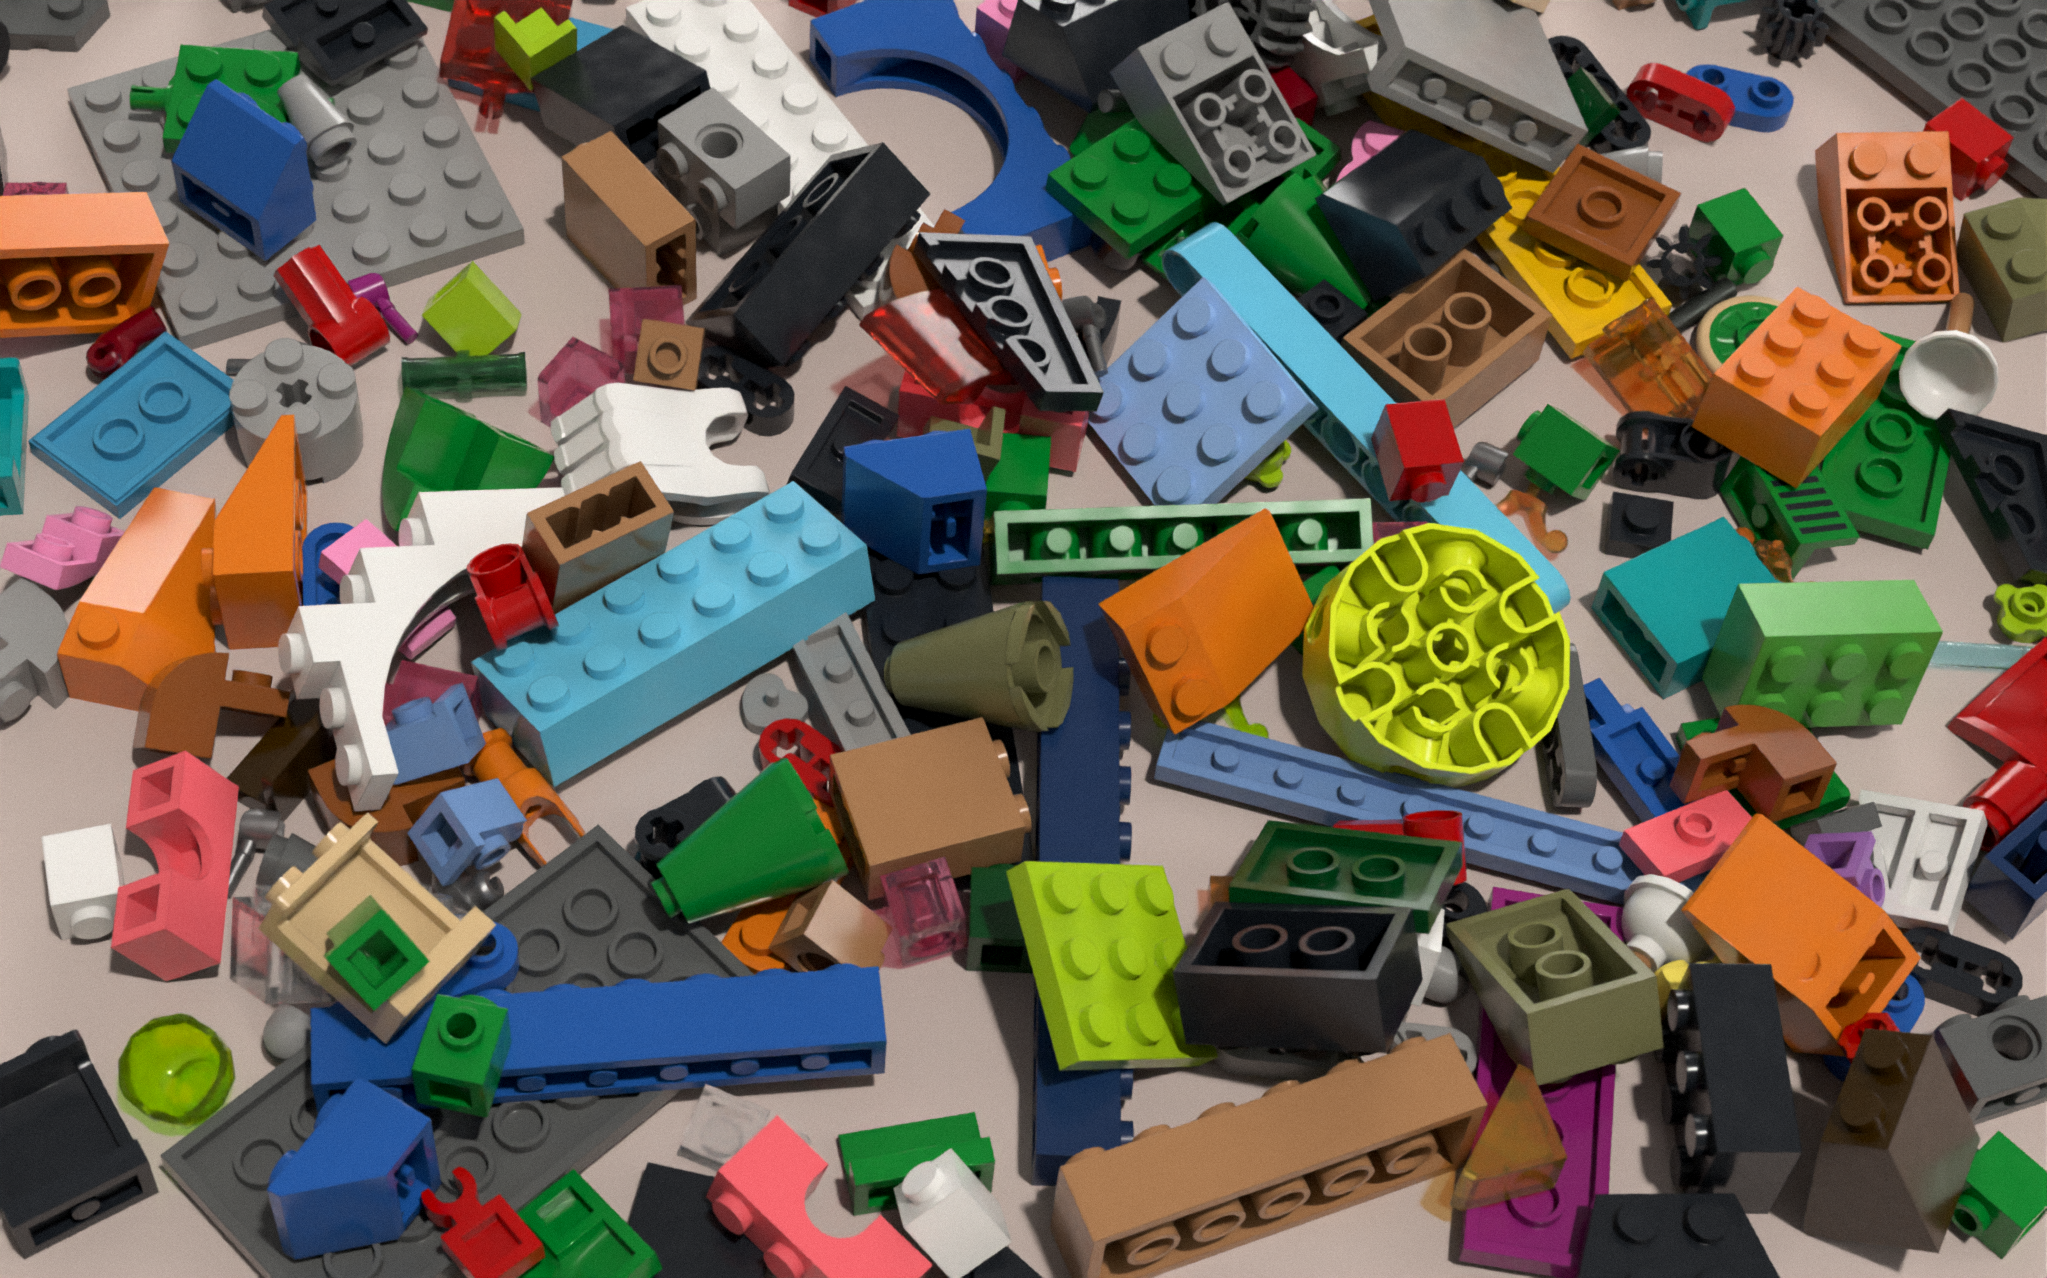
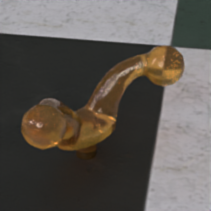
(1555, 540)
(1771, 555)

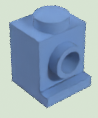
(434, 735)
(467, 829)

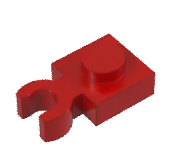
(484, 1238)

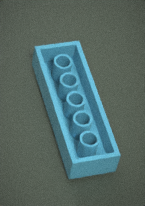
(674, 632)

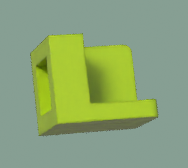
(533, 43)
(472, 312)

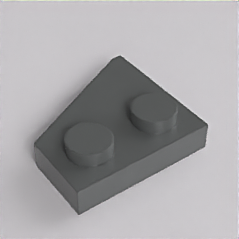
(52, 23)

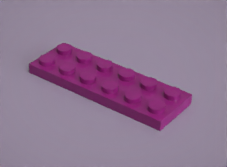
(1546, 1228)

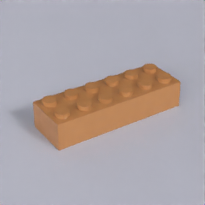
(1267, 1162)

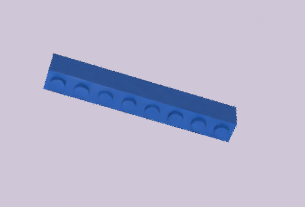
(638, 1036)

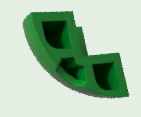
(451, 450)

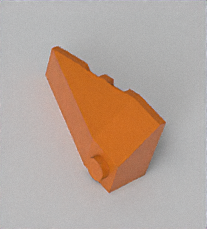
(143, 604)

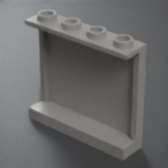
(1479, 72)

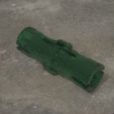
(465, 373)

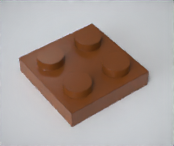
(1601, 212)

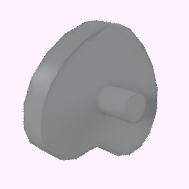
(769, 700)

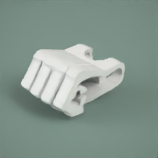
(670, 437)

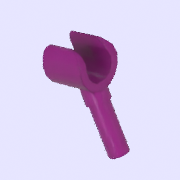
(374, 289)

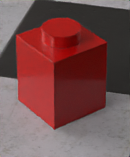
(1975, 147)
(1417, 450)

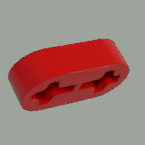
(1681, 102)
(814, 753)

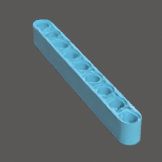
(1340, 389)

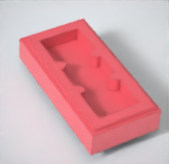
(1687, 838)

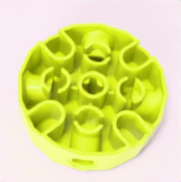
(1436, 656)

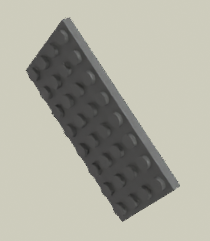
(575, 922)

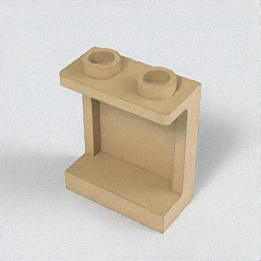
(340, 879)

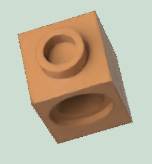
(669, 354)
(830, 929)

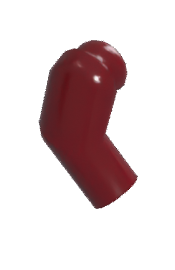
(123, 342)

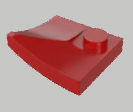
(2011, 713)

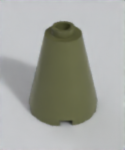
(989, 668)

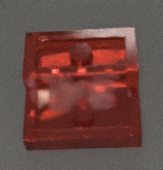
(936, 346)

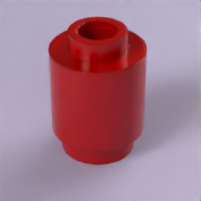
(2008, 799)

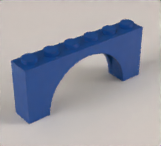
(933, 52)

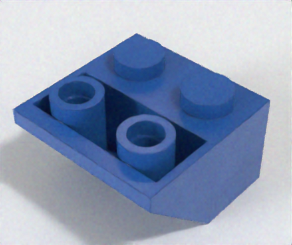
(244, 171)
(917, 499)
(354, 1175)

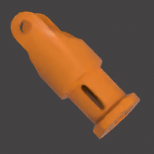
(524, 785)

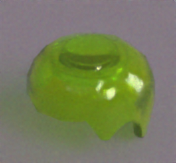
(176, 1071)

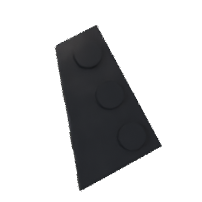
(2008, 483)

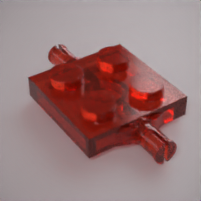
(471, 52)

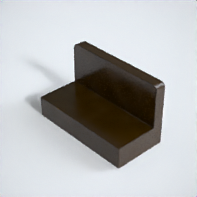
(276, 768)

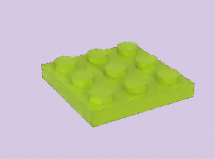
(1105, 963)

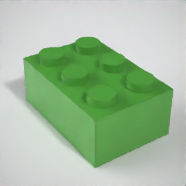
(1824, 650)

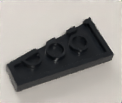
(1016, 312)

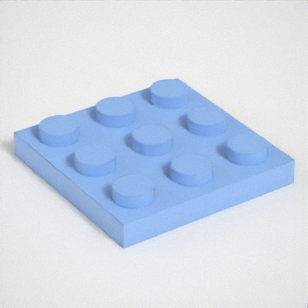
(1197, 402)

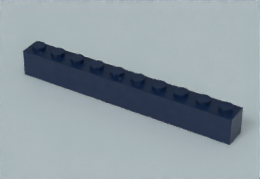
(1080, 823)

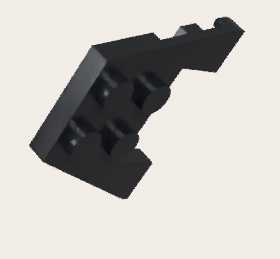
(1671, 1238)

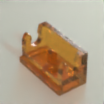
(1650, 364)

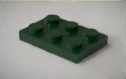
(1348, 868)

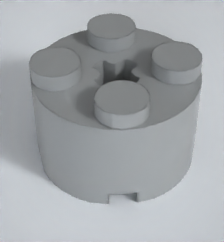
(313, 388)

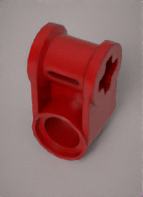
(509, 593)

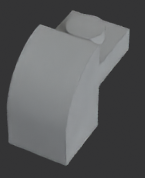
(29, 642)

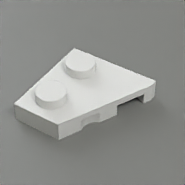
(1924, 858)

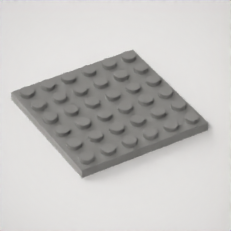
(395, 206)

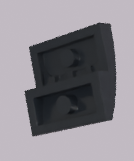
(343, 35)

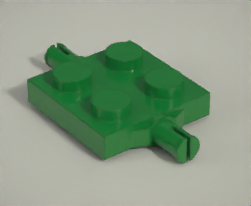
(243, 70)

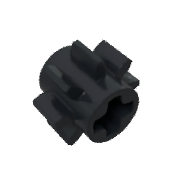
(1792, 28)
(1686, 277)

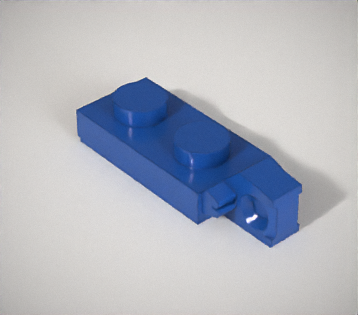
(1632, 752)

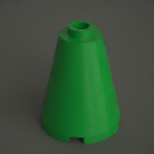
(1300, 246)
(751, 850)

